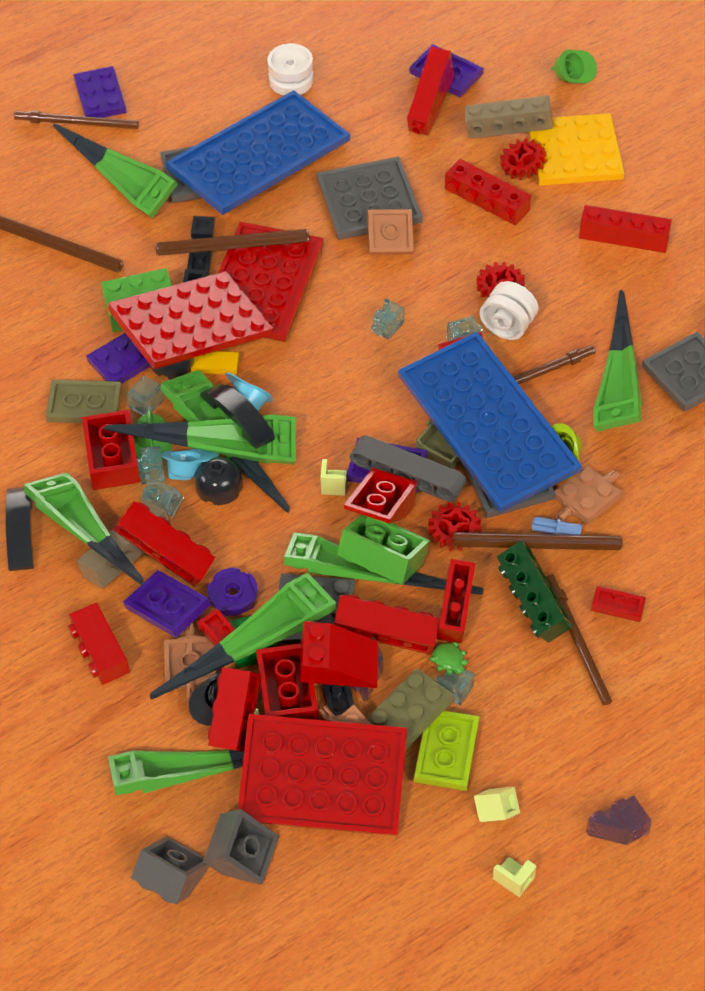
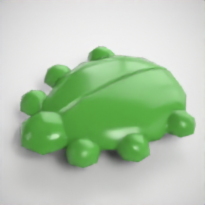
(449, 657)

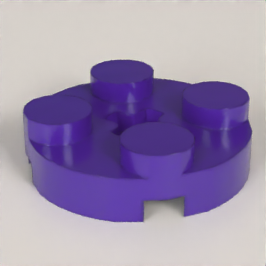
(237, 603)

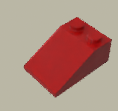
(383, 496)
(337, 656)

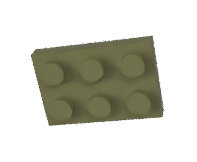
(75, 399)
(412, 705)

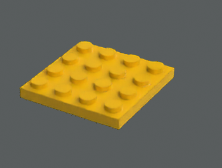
(579, 150)

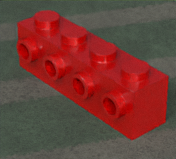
(487, 192)
(625, 228)
(164, 542)
(387, 624)

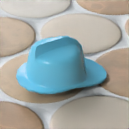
(252, 393)
(184, 464)

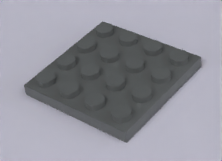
(365, 187)

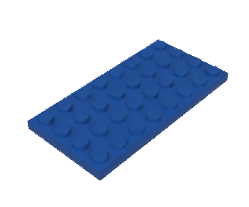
(257, 152)
(489, 421)

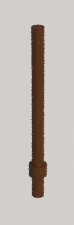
(37, 117)
(572, 357)
(581, 645)

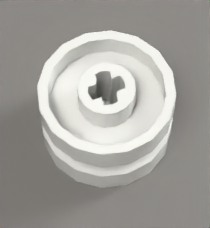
(290, 69)
(509, 310)

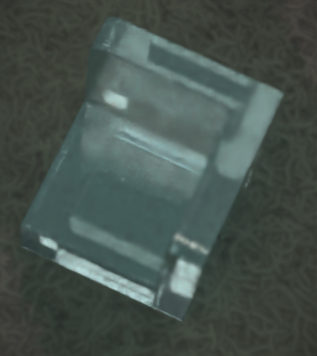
(145, 396)
(458, 685)

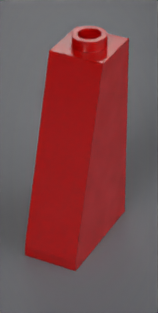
(431, 91)

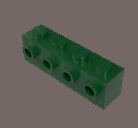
(534, 592)

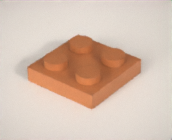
(390, 232)

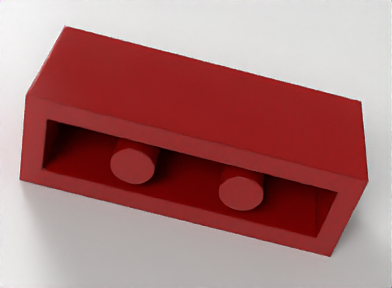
(456, 600)
(98, 644)
(234, 702)

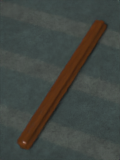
(232, 242)
(61, 244)
(537, 541)

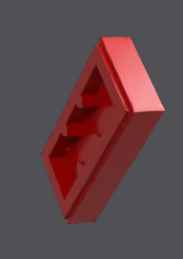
(618, 603)
(215, 626)

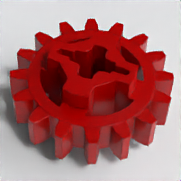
(523, 158)
(495, 275)
(452, 520)

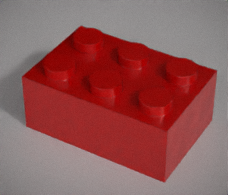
(109, 453)
(280, 684)

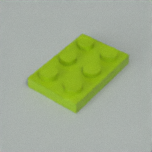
(447, 751)

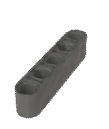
(430, 476)

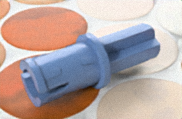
(555, 526)

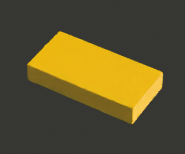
(217, 363)

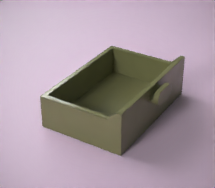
(437, 447)

